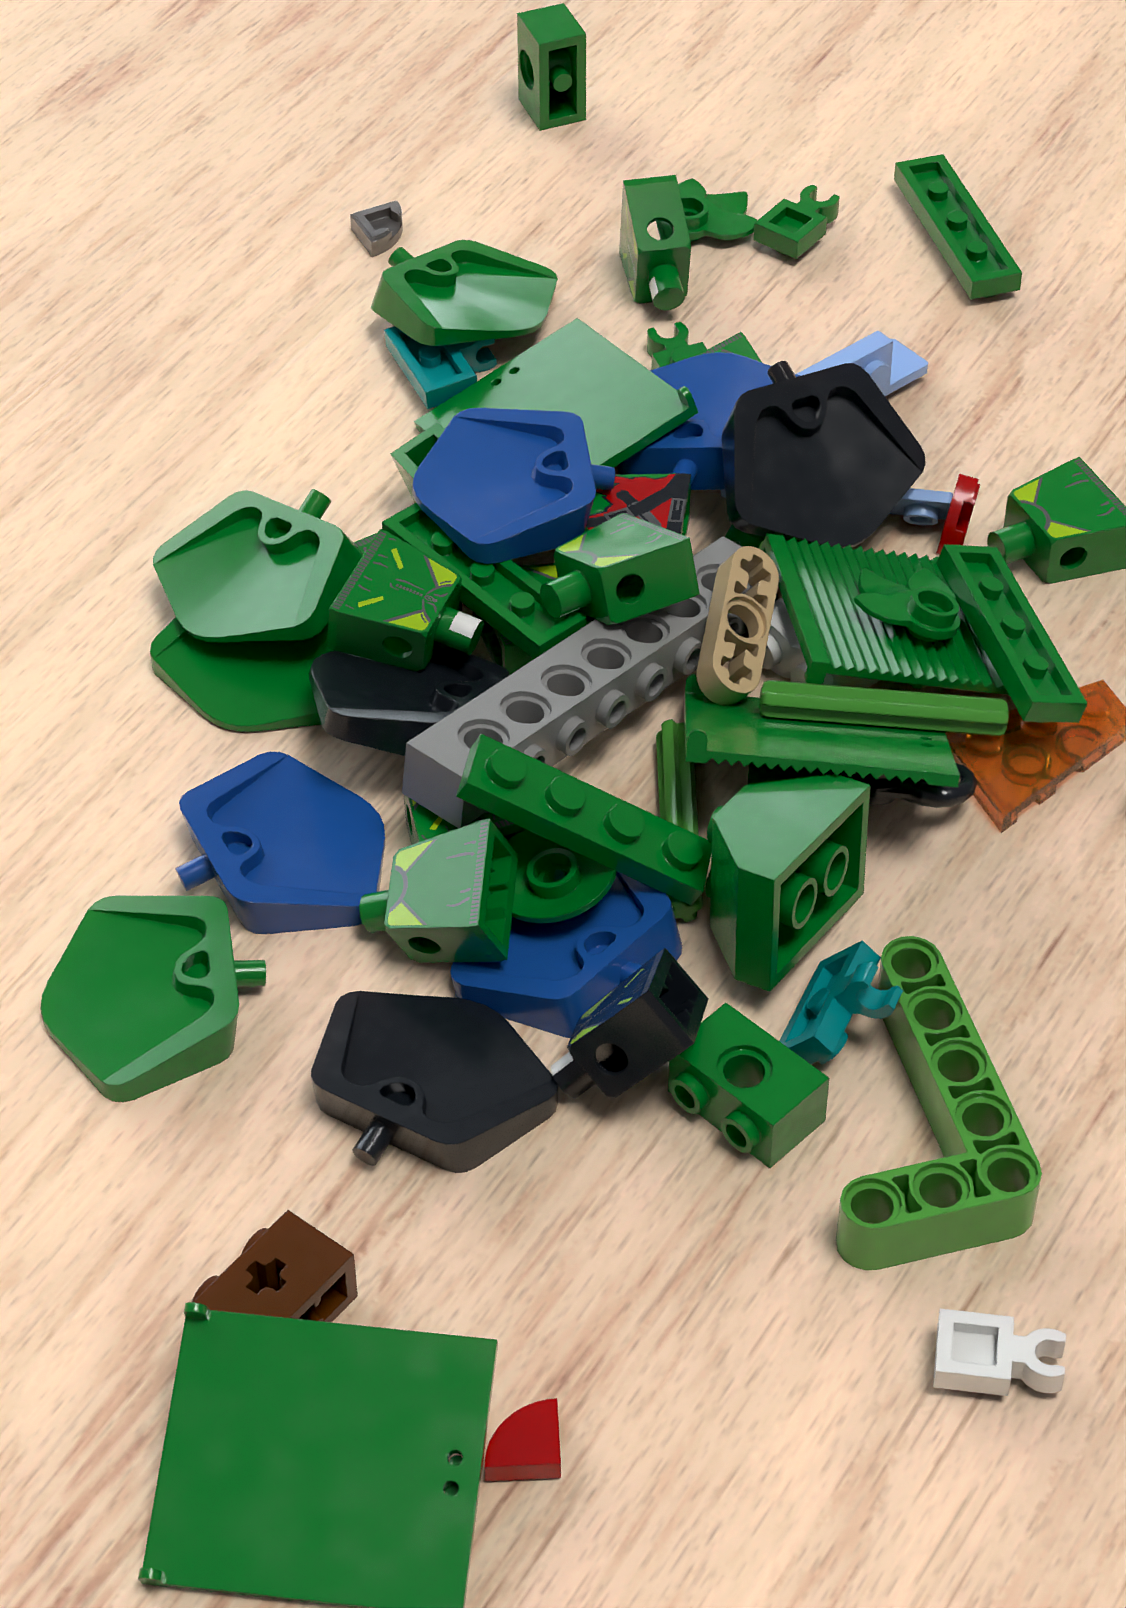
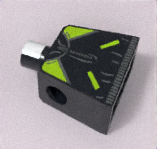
(633, 1030)

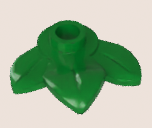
(715, 215)
(922, 605)

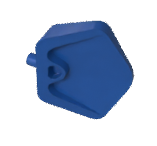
(696, 444)
(510, 482)
(284, 845)
(571, 964)

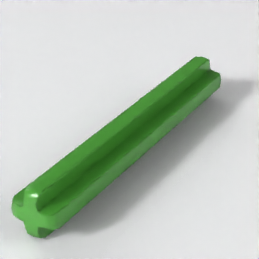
(883, 708)
(677, 795)

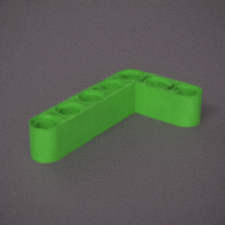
(989, 1170)

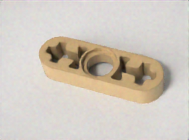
(721, 642)

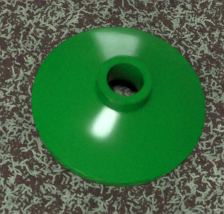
(555, 880)

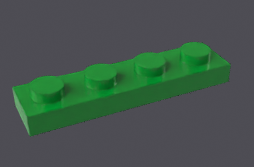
(957, 227)
(496, 591)
(1011, 634)
(585, 819)

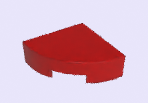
(959, 511)
(526, 1445)

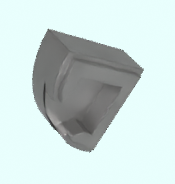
(378, 227)

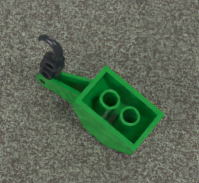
(795, 860)

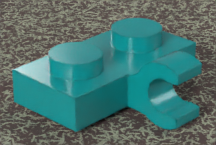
(438, 370)
(831, 998)

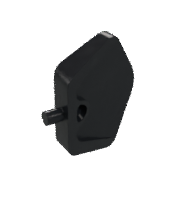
(817, 456)
(390, 704)
(429, 1078)

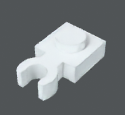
(983, 1355)

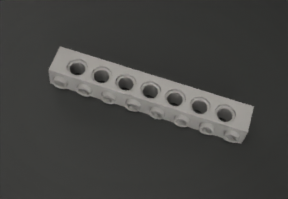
(568, 693)

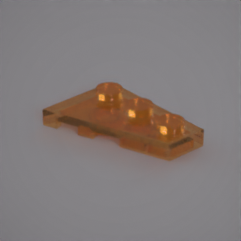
(1037, 756)

